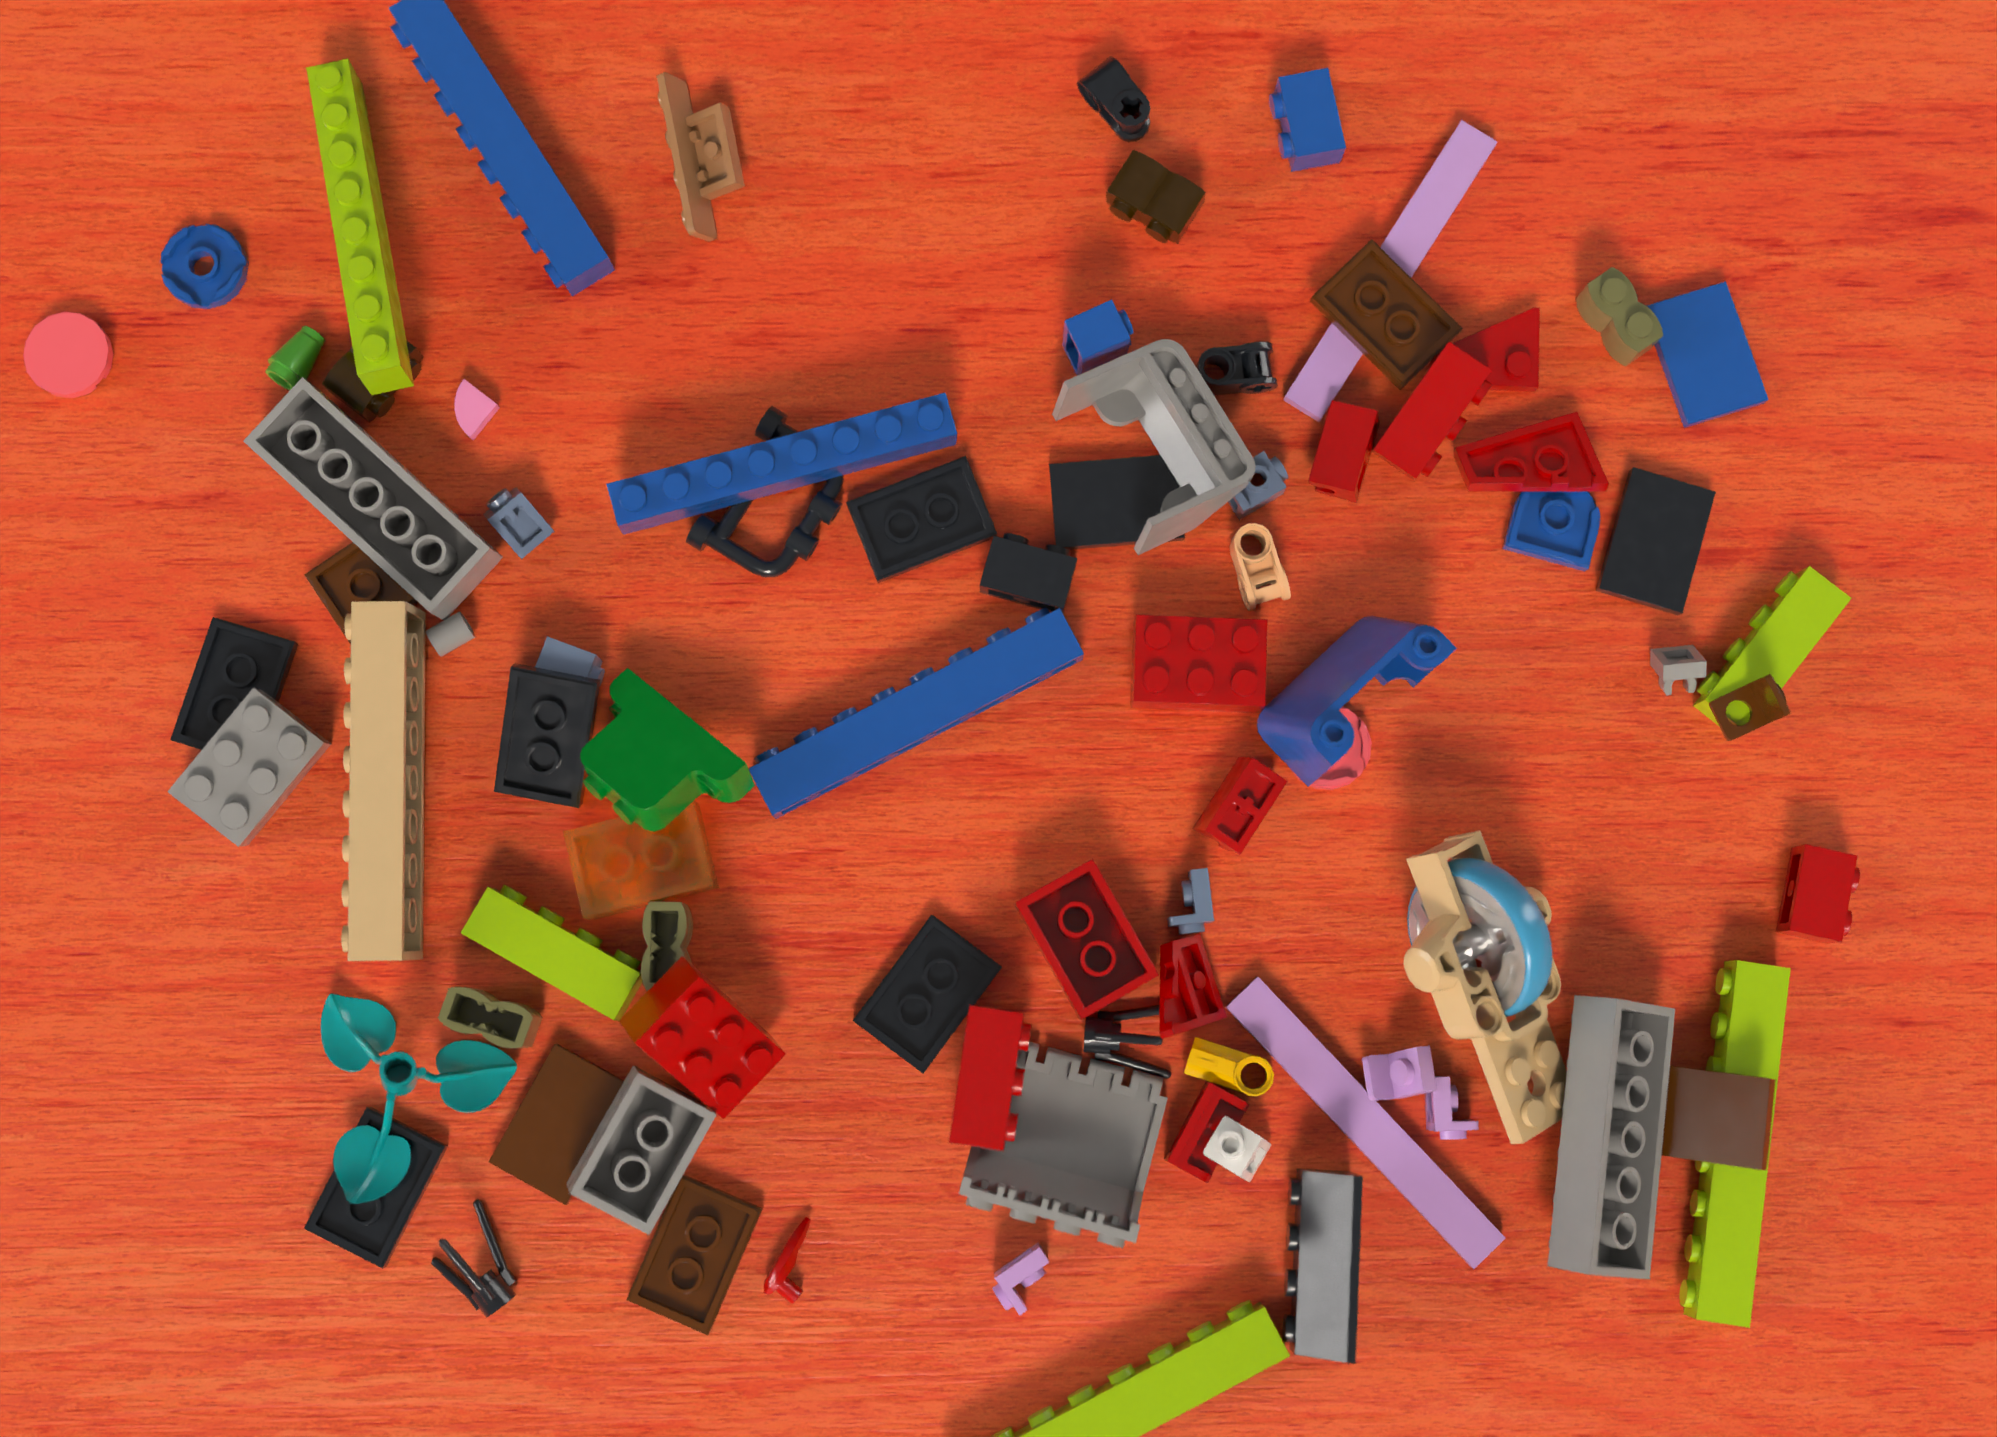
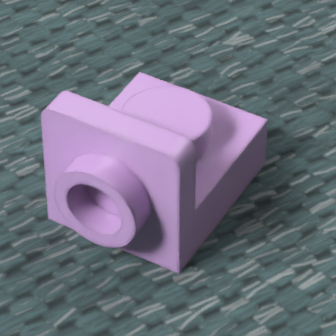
(1399, 1074)
(1439, 1111)
(1025, 1269)

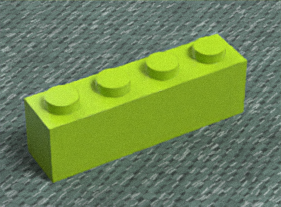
(1778, 640)
(553, 952)

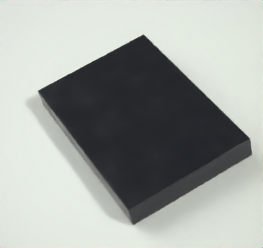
(1107, 500)
(921, 519)
(1655, 541)
(227, 669)
(543, 733)
(927, 994)
(378, 1225)

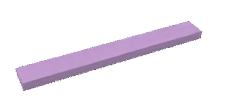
(1407, 246)
(1365, 1123)

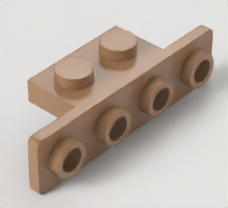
(702, 154)

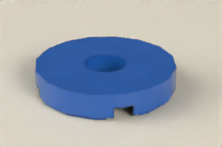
(220, 283)

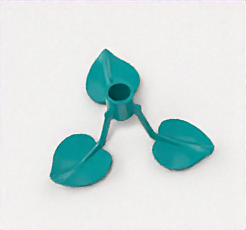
(361, 1029)

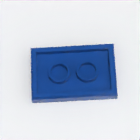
(1707, 355)

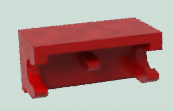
(1344, 450)
(1240, 804)
(1200, 1124)

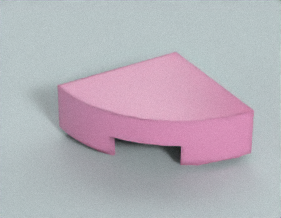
(473, 409)

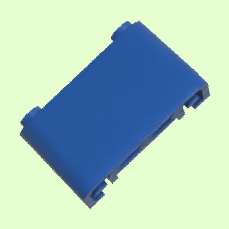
(1305, 718)

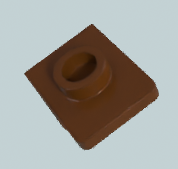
(1764, 701)

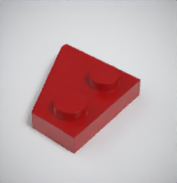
(1509, 351)
(1187, 987)

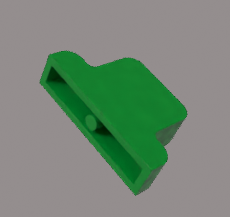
(657, 758)

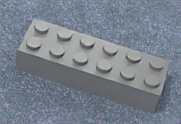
(373, 499)
(1611, 1137)

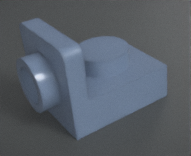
(517, 521)
(1197, 894)

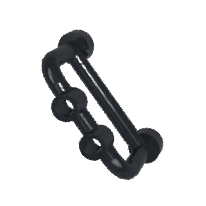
(800, 542)

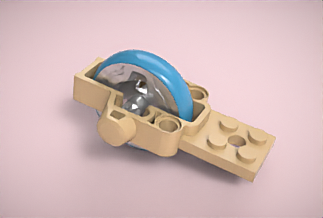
(1467, 913)

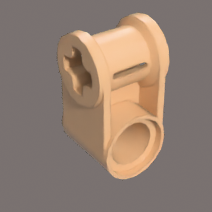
(1258, 569)

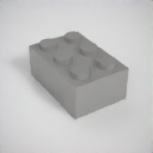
(249, 767)
(640, 1150)

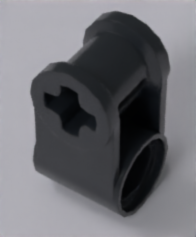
(1112, 95)
(1244, 368)

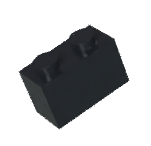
(1028, 573)

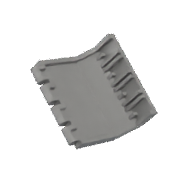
(1076, 1148)

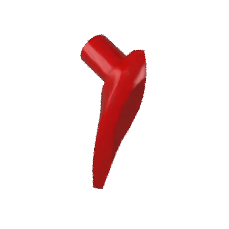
(777, 1276)

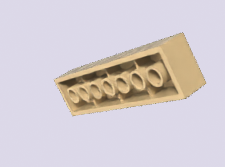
(384, 782)

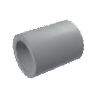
(450, 634)

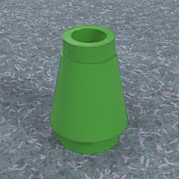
(295, 358)

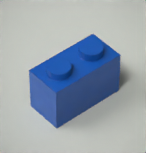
(1308, 120)
(1096, 337)

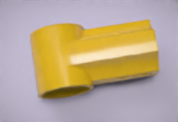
(1224, 1066)

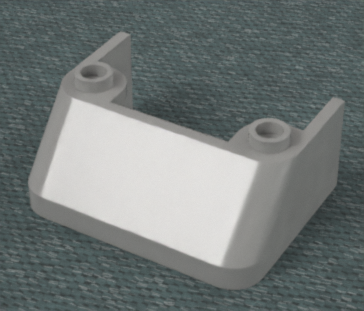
(1183, 422)

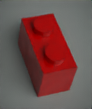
(1818, 894)

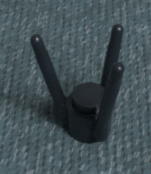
(1104, 1035)
(489, 1290)

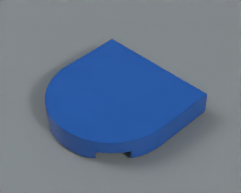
(1554, 527)

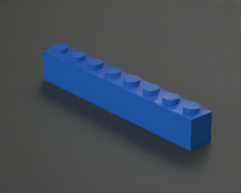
(503, 141)
(782, 463)
(916, 712)

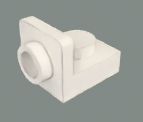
(1237, 1148)

